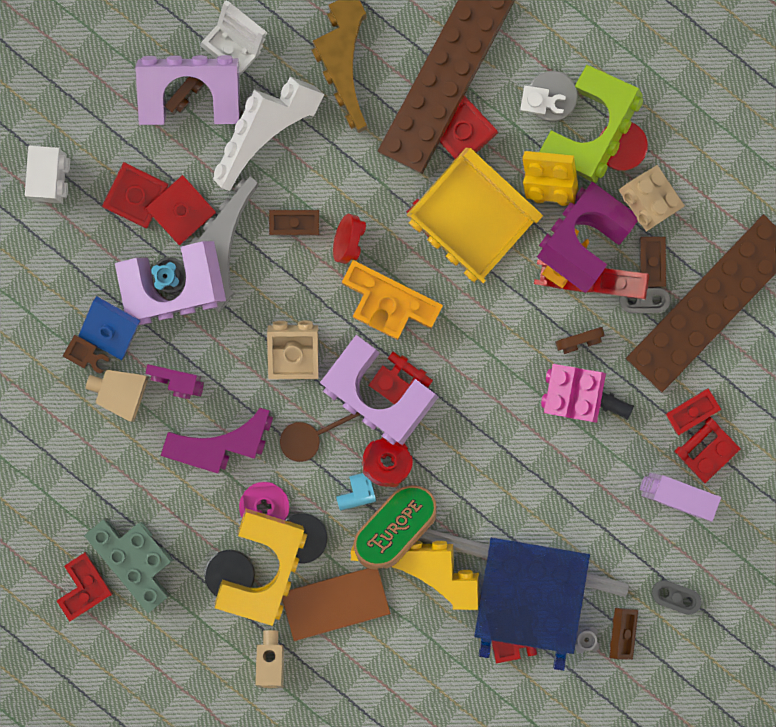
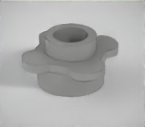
(592, 644)

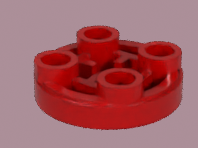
(631, 149)
(347, 239)

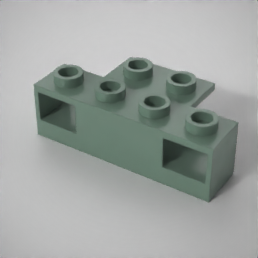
(133, 559)

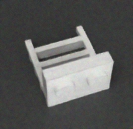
(235, 36)

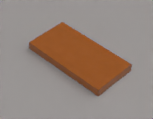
(335, 603)

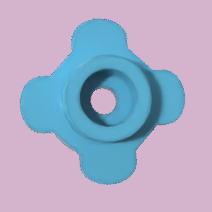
(168, 269)

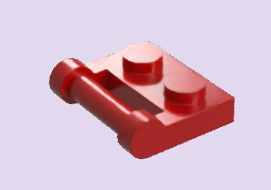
(713, 456)

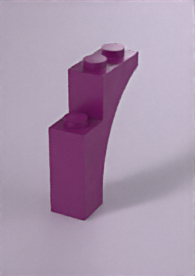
(211, 452)

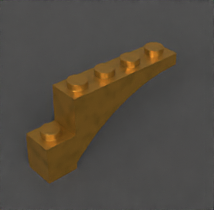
(337, 55)

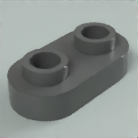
(647, 305)
(675, 597)

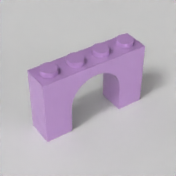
(218, 74)
(201, 289)
(344, 382)
(680, 496)

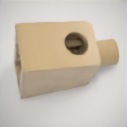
(119, 392)
(270, 673)

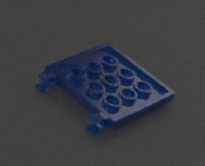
(531, 597)

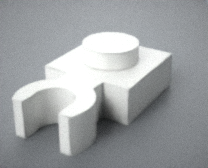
(536, 101)

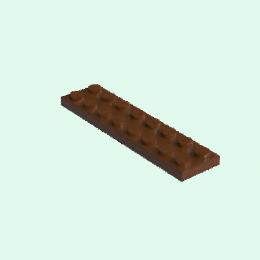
(443, 81)
(708, 306)

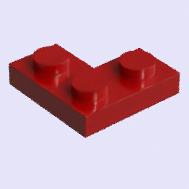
(90, 587)

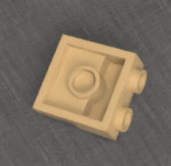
(651, 198)
(292, 350)

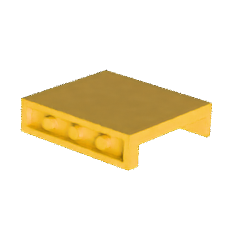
(473, 215)

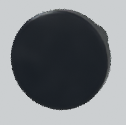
(316, 537)
(229, 566)

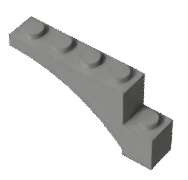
(223, 229)

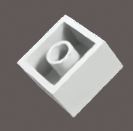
(46, 174)

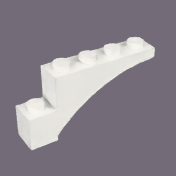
(261, 121)

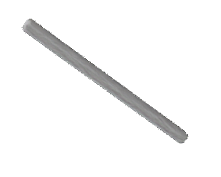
(481, 550)

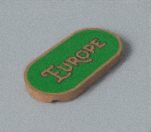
(395, 527)

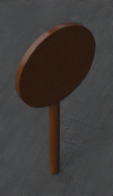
(301, 440)

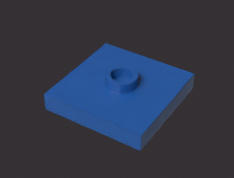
(109, 328)

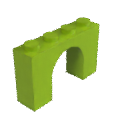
(621, 100)

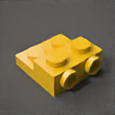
(550, 177)

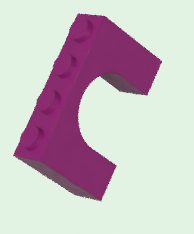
(563, 249)

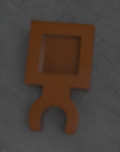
(82, 352)

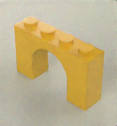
(264, 602)

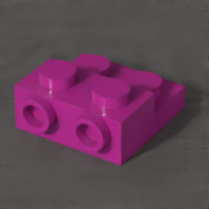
(180, 382)

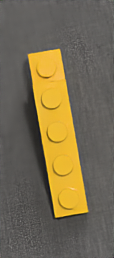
(435, 566)

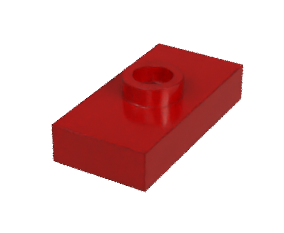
(692, 411)

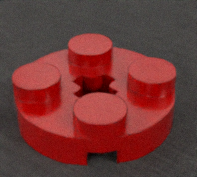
(380, 474)

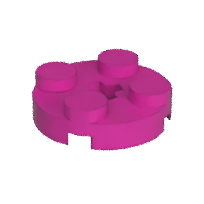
(265, 490)

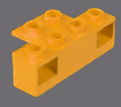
(387, 303)

